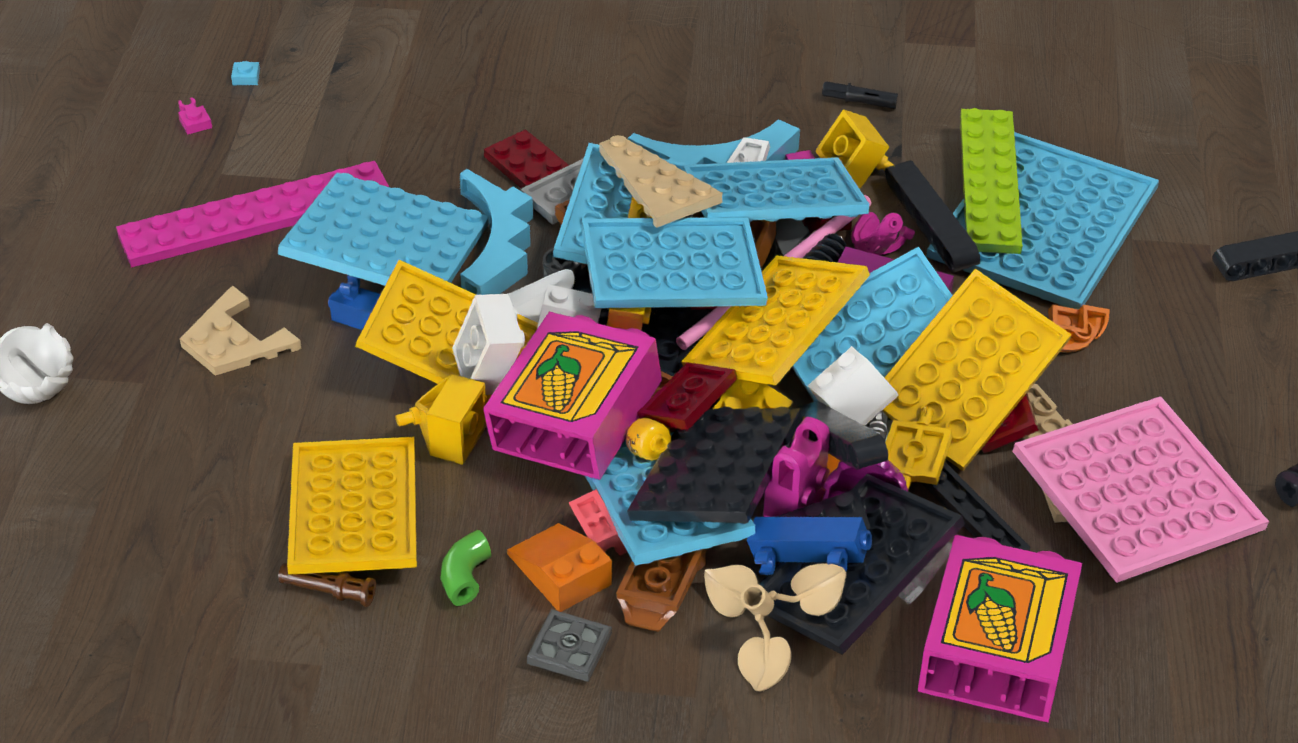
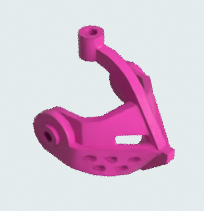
(878, 237)

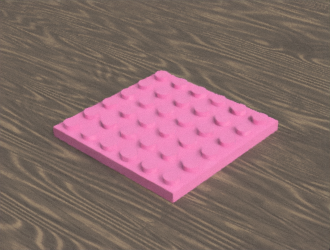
(1139, 488)

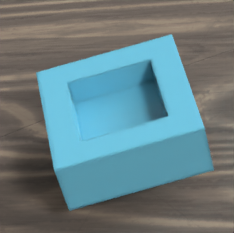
(245, 73)

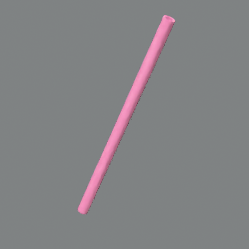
(706, 323)

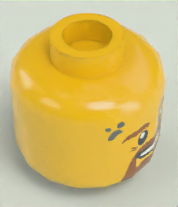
(647, 438)

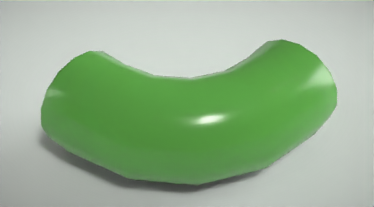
(459, 564)

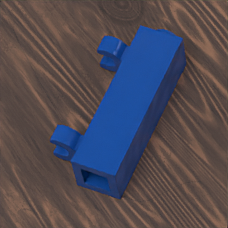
(352, 304)
(808, 540)

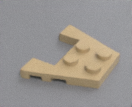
(227, 346)

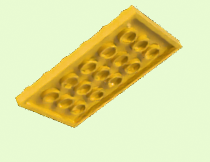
(419, 323)
(771, 338)
(974, 364)
(352, 506)

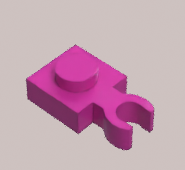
(193, 118)

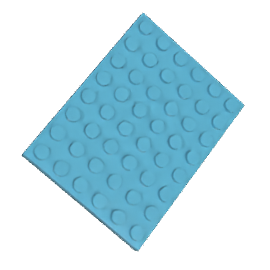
(1071, 222)

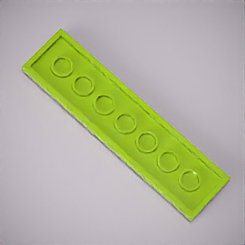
(990, 180)

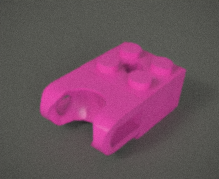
(799, 471)

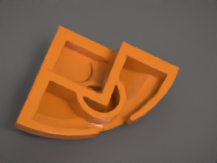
(1082, 324)

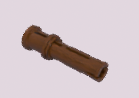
(340, 585)

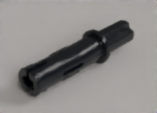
(859, 94)

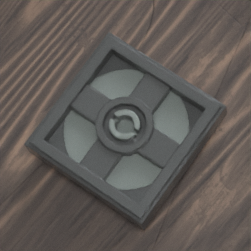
(569, 645)

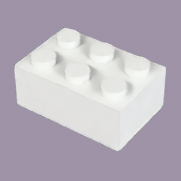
(488, 340)

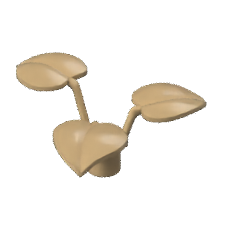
(737, 588)

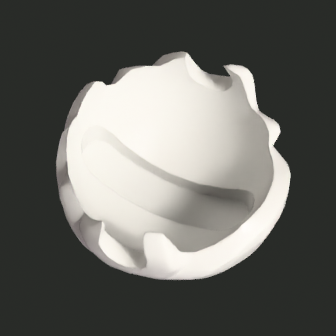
(34, 363)

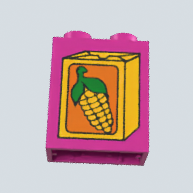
(573, 394)
(1000, 627)

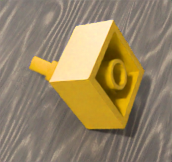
(856, 145)
(450, 417)

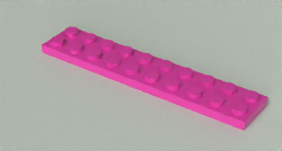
(229, 218)

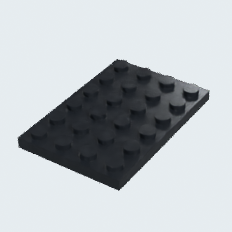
(716, 467)
(905, 539)

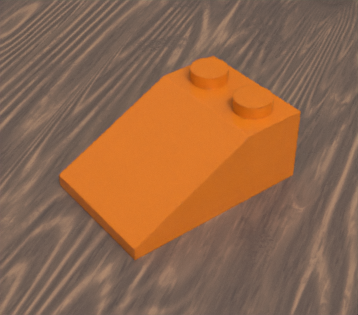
(563, 565)

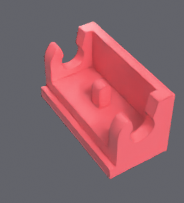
(596, 521)

